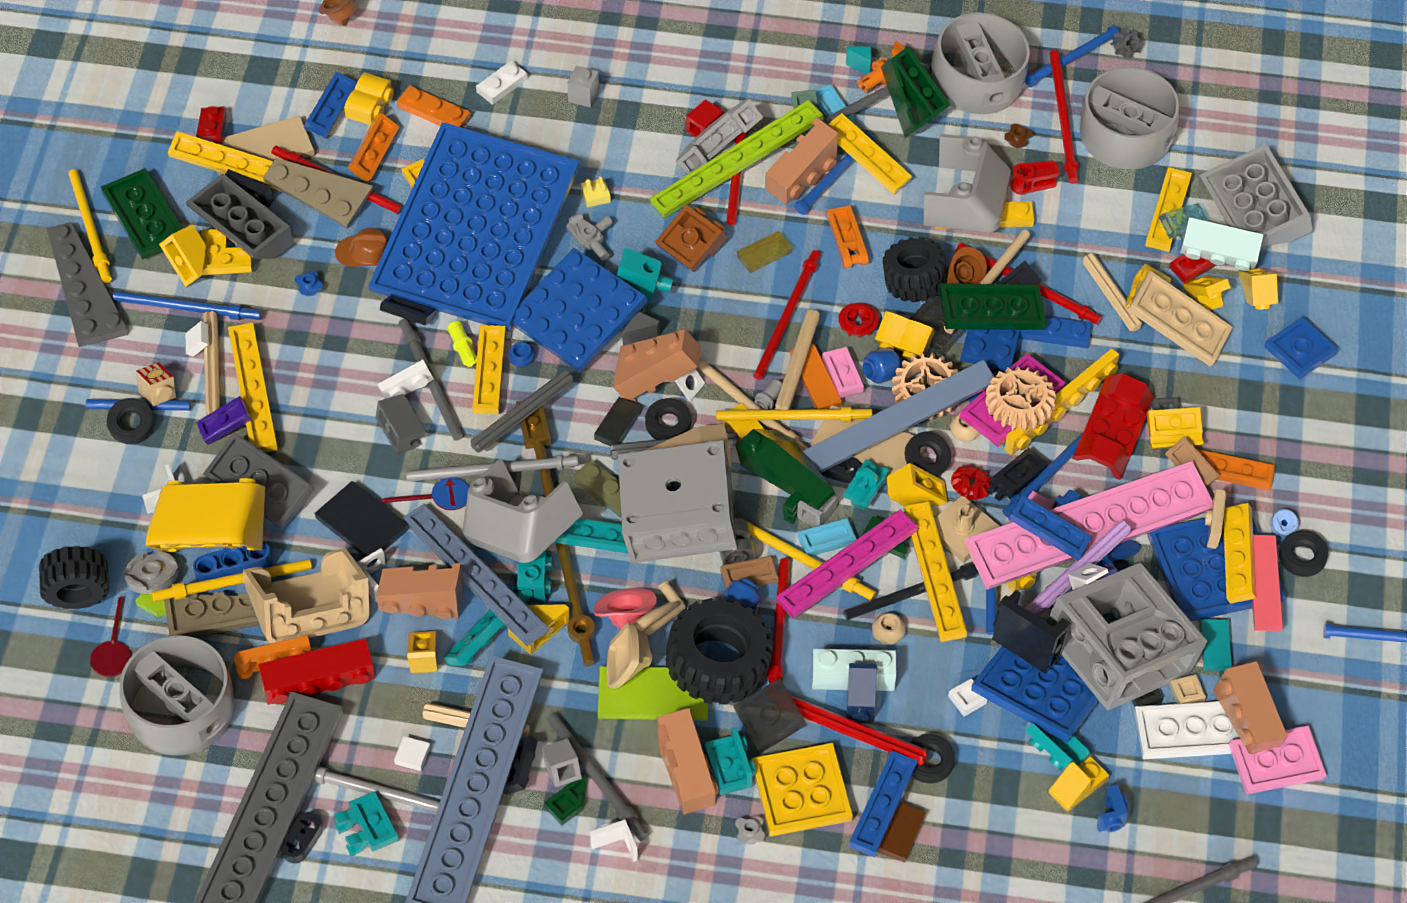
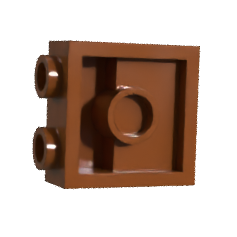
(691, 237)

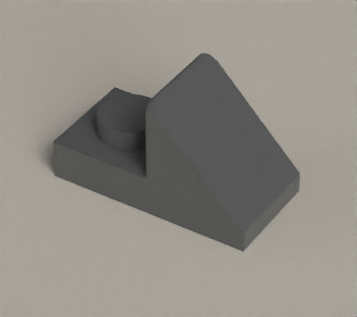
(640, 328)

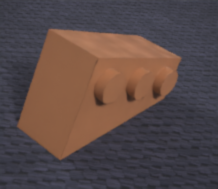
(804, 164)
(653, 361)
(422, 592)
(1250, 708)
(685, 761)

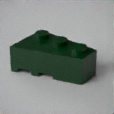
(912, 91)

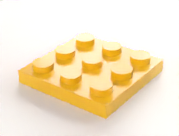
(801, 789)

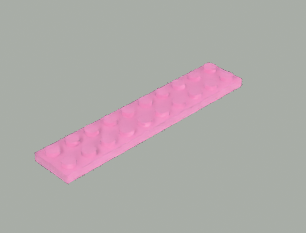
(1143, 504)

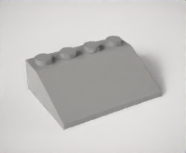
(1258, 197)

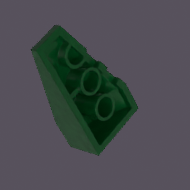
(783, 465)

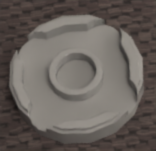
(151, 572)

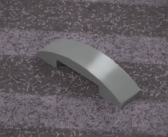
(718, 135)

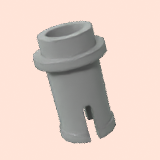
(766, 399)

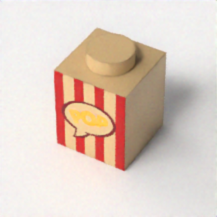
(155, 384)

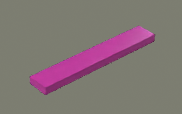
(846, 563)

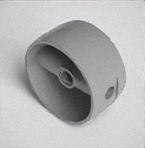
(977, 37)
(1118, 100)
(154, 668)

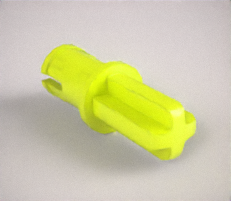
(462, 343)

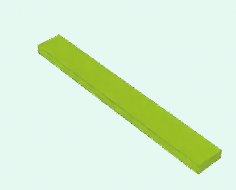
(735, 159)

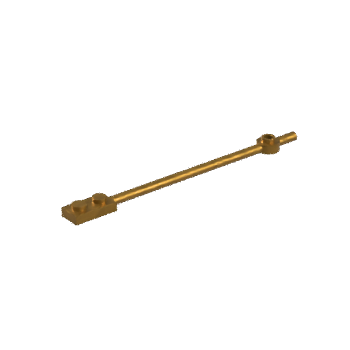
(536, 436)

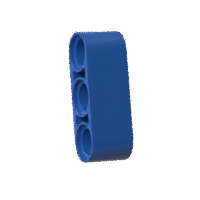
(219, 562)

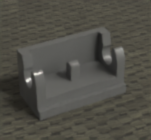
(399, 423)

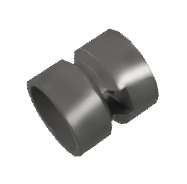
(745, 547)

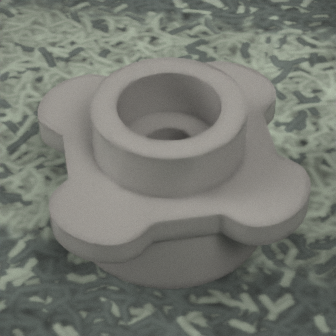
(755, 835)

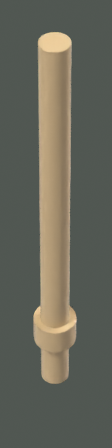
(1003, 261)
(736, 394)

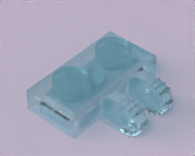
(1176, 220)

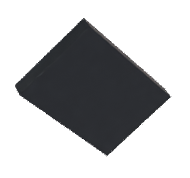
(361, 520)

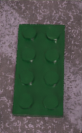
(141, 211)
(992, 306)

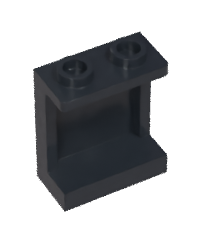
(1028, 634)

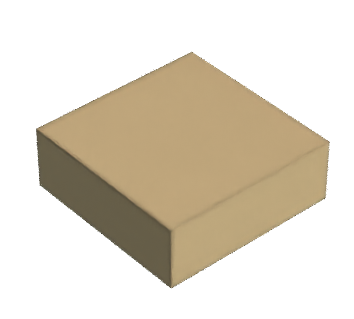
(1187, 690)

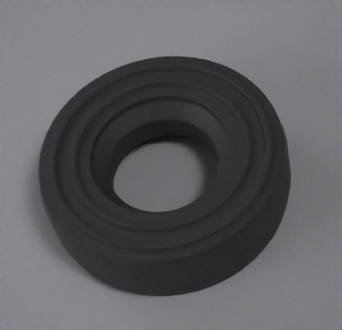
(126, 406)
(667, 406)
(937, 444)
(1299, 567)
(943, 749)

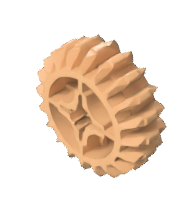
(924, 365)
(1015, 406)

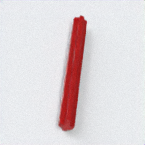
(859, 731)

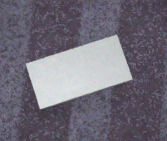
(1184, 730)

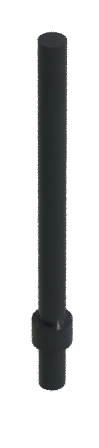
(965, 572)

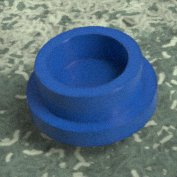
(520, 354)

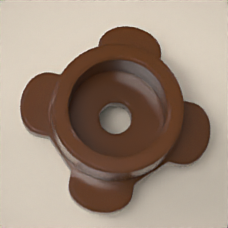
(1018, 136)

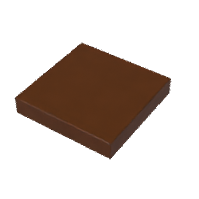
(902, 832)

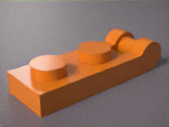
(847, 236)
(248, 660)

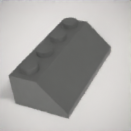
(242, 219)

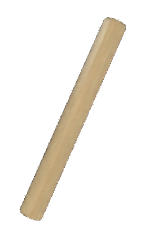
(797, 360)
(211, 364)

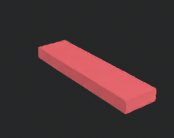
(1267, 604)

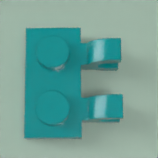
(372, 820)

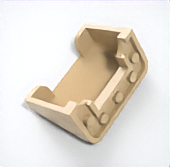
(312, 602)

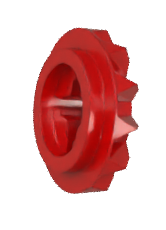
(866, 313)
(961, 478)

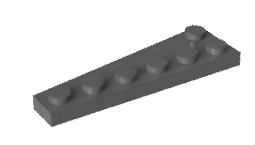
(87, 299)

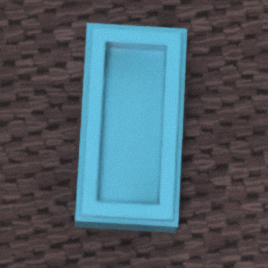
(830, 101)
(826, 537)

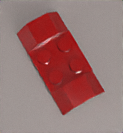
(1115, 423)

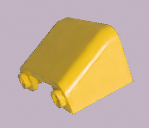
(207, 516)

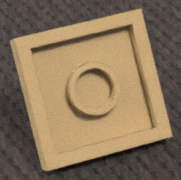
(960, 522)

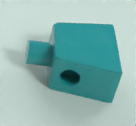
(642, 273)

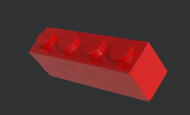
(317, 671)

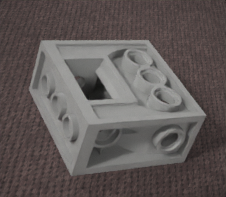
(1139, 650)

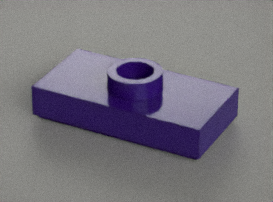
(224, 420)

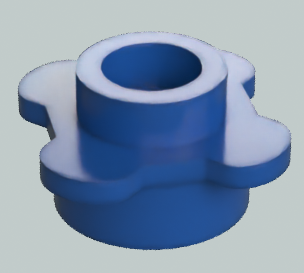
(308, 283)

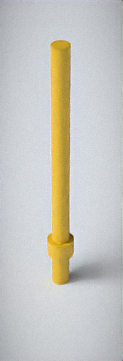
(100, 258)
(844, 414)
(851, 585)
(179, 590)

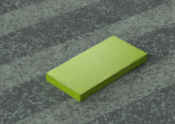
(646, 697)

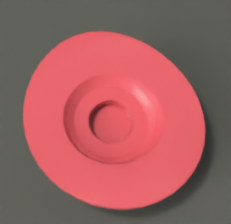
(625, 605)

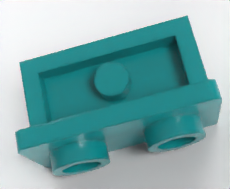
(534, 577)
(1061, 752)
(730, 763)

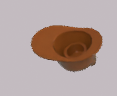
(338, 10)
(362, 249)
(966, 267)

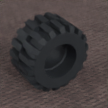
(914, 269)
(73, 577)

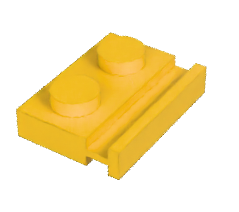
(1171, 425)

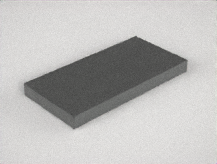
(283, 488)

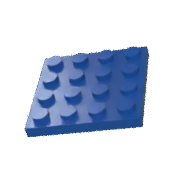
(577, 309)
(1194, 571)
(1051, 700)

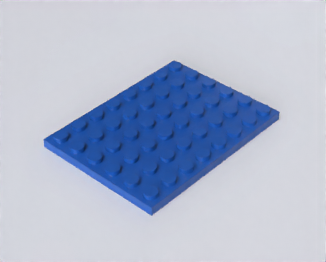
(475, 226)

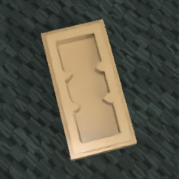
(1214, 518)

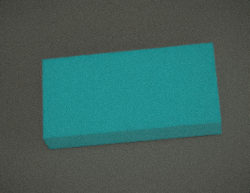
(1216, 652)

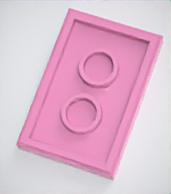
(1284, 766)

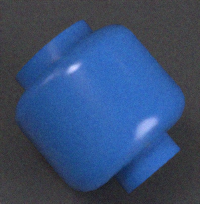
(881, 365)
(743, 592)

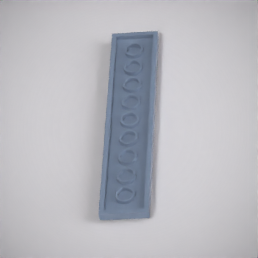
(476, 783)

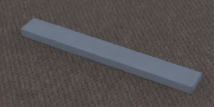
(900, 417)
(476, 575)

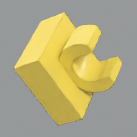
(595, 192)

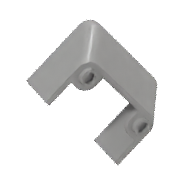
(969, 205)
(513, 530)

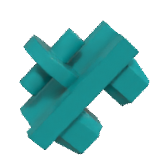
(865, 484)

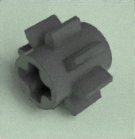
(1120, 45)

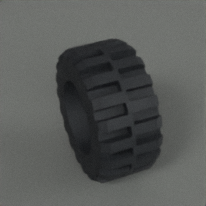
(723, 623)

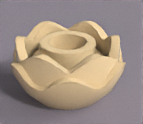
(960, 431)
(891, 635)

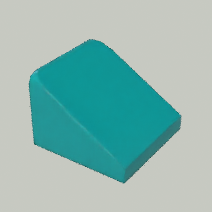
(859, 58)

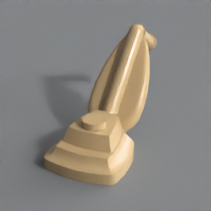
(630, 647)

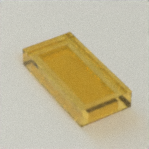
(764, 252)

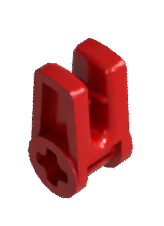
(1035, 175)

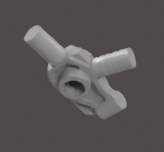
(589, 235)

